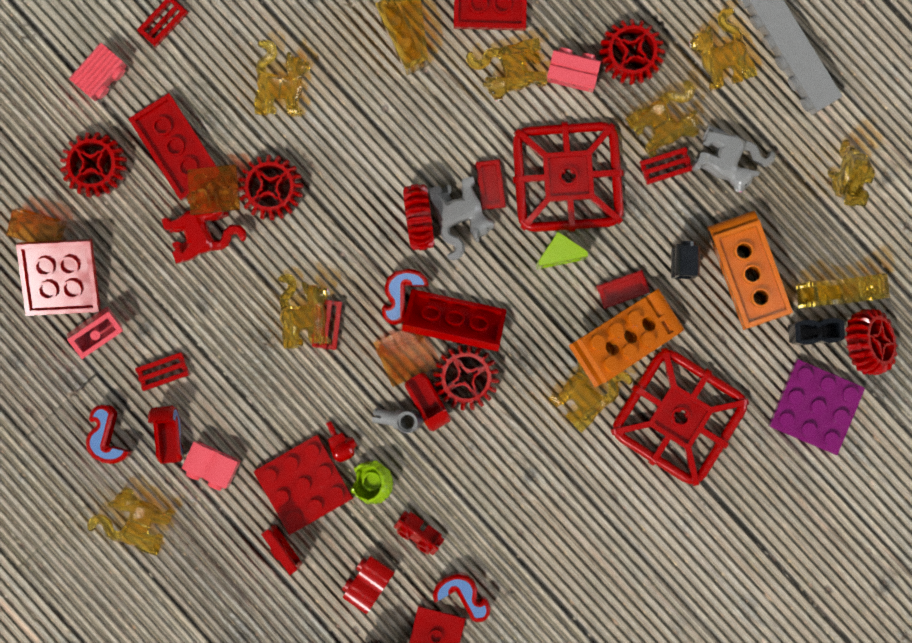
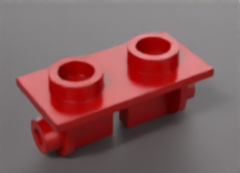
(425, 540)

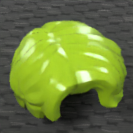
(372, 482)

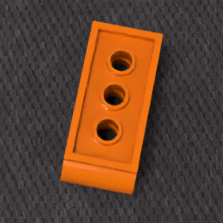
(748, 233)
(626, 338)

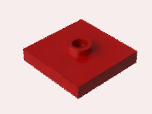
(281, 549)
(436, 626)

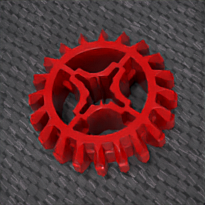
(639, 57)
(100, 158)
(262, 195)
(418, 217)
(871, 341)
(457, 362)

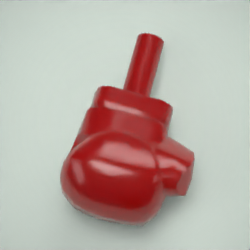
(340, 446)

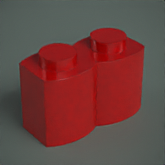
(368, 584)

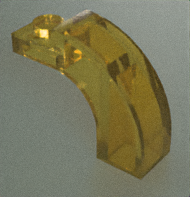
(843, 291)

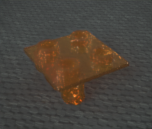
(213, 189)
(404, 356)

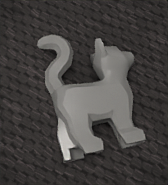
(725, 161)
(457, 211)

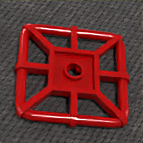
(580, 187)
(683, 432)

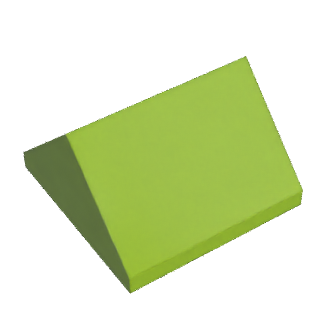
(561, 252)

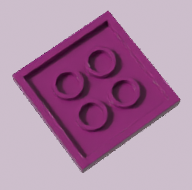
(816, 407)

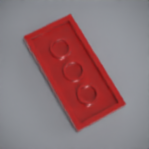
(171, 142)
(454, 320)

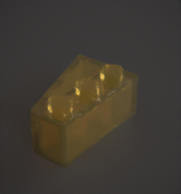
(406, 31)

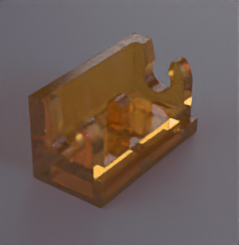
(34, 226)

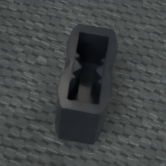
(685, 261)
(820, 331)

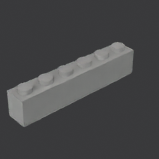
(793, 53)

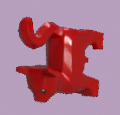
(198, 235)

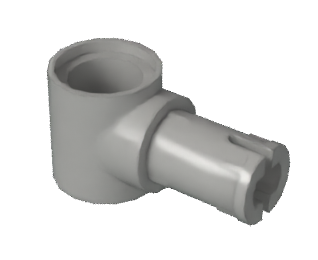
(397, 419)

